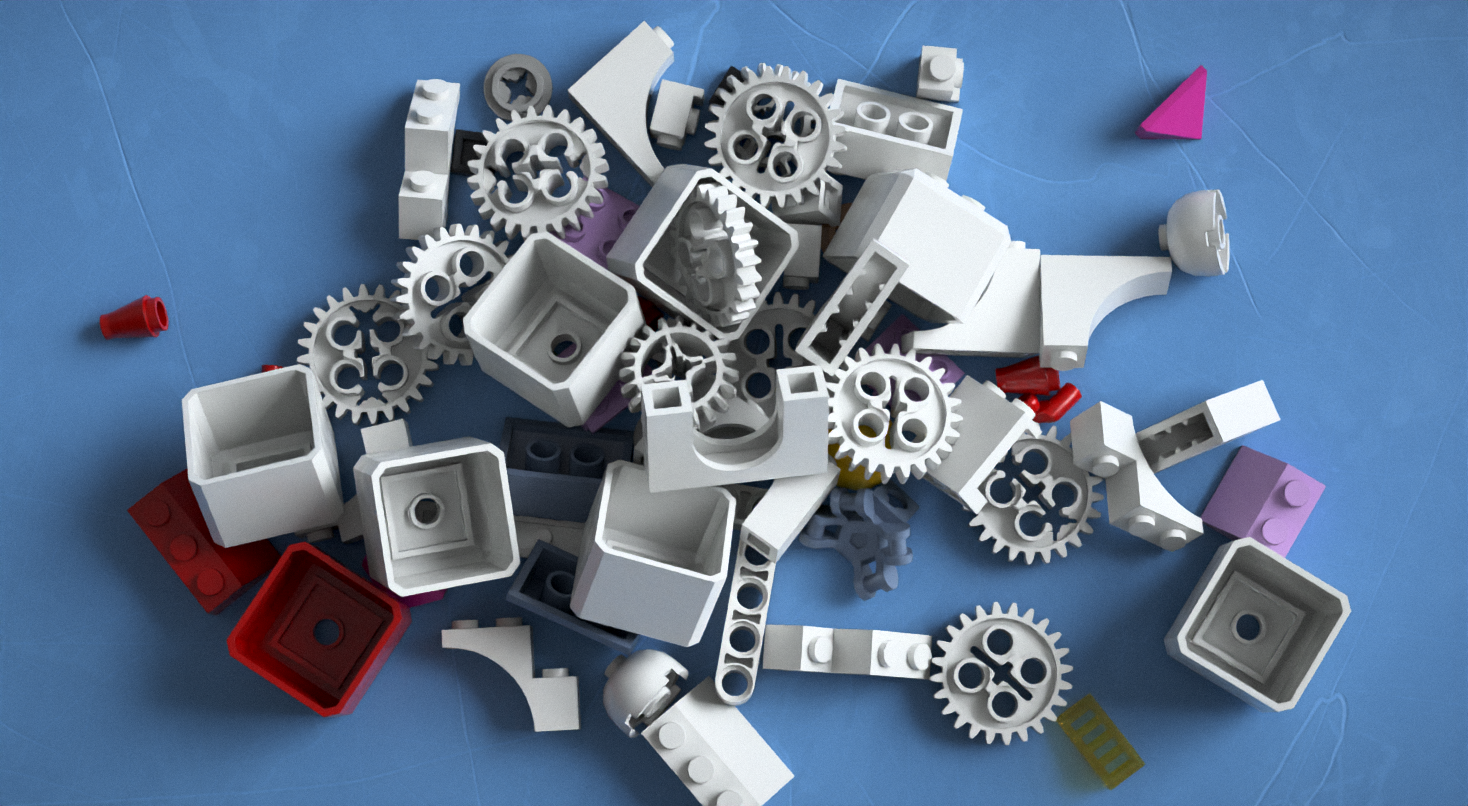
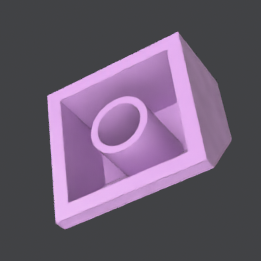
(1262, 501)

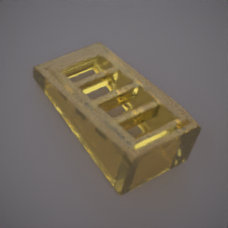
(1122, 772)

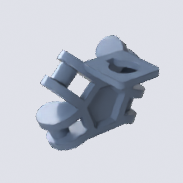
(865, 533)

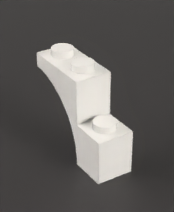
(427, 158)
(1136, 500)
(847, 651)
(552, 698)

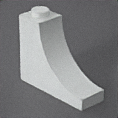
(619, 91)
(1082, 291)
(851, 307)
(1003, 319)
(1207, 426)

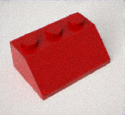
(180, 533)

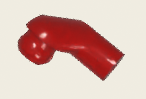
(1056, 407)

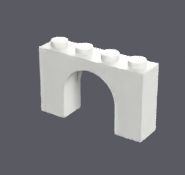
(786, 446)
(788, 501)

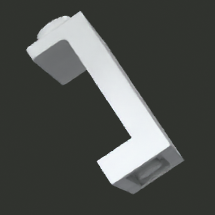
(986, 435)

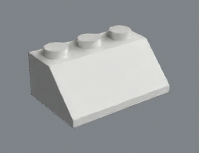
(893, 132)
(716, 751)

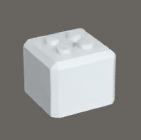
(940, 234)
(645, 257)
(548, 298)
(262, 456)
(474, 521)
(653, 557)
(1295, 619)

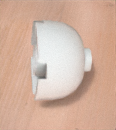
(1197, 234)
(640, 688)

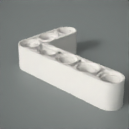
(737, 616)

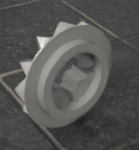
(512, 69)

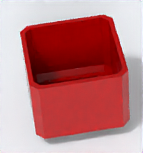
(280, 626)

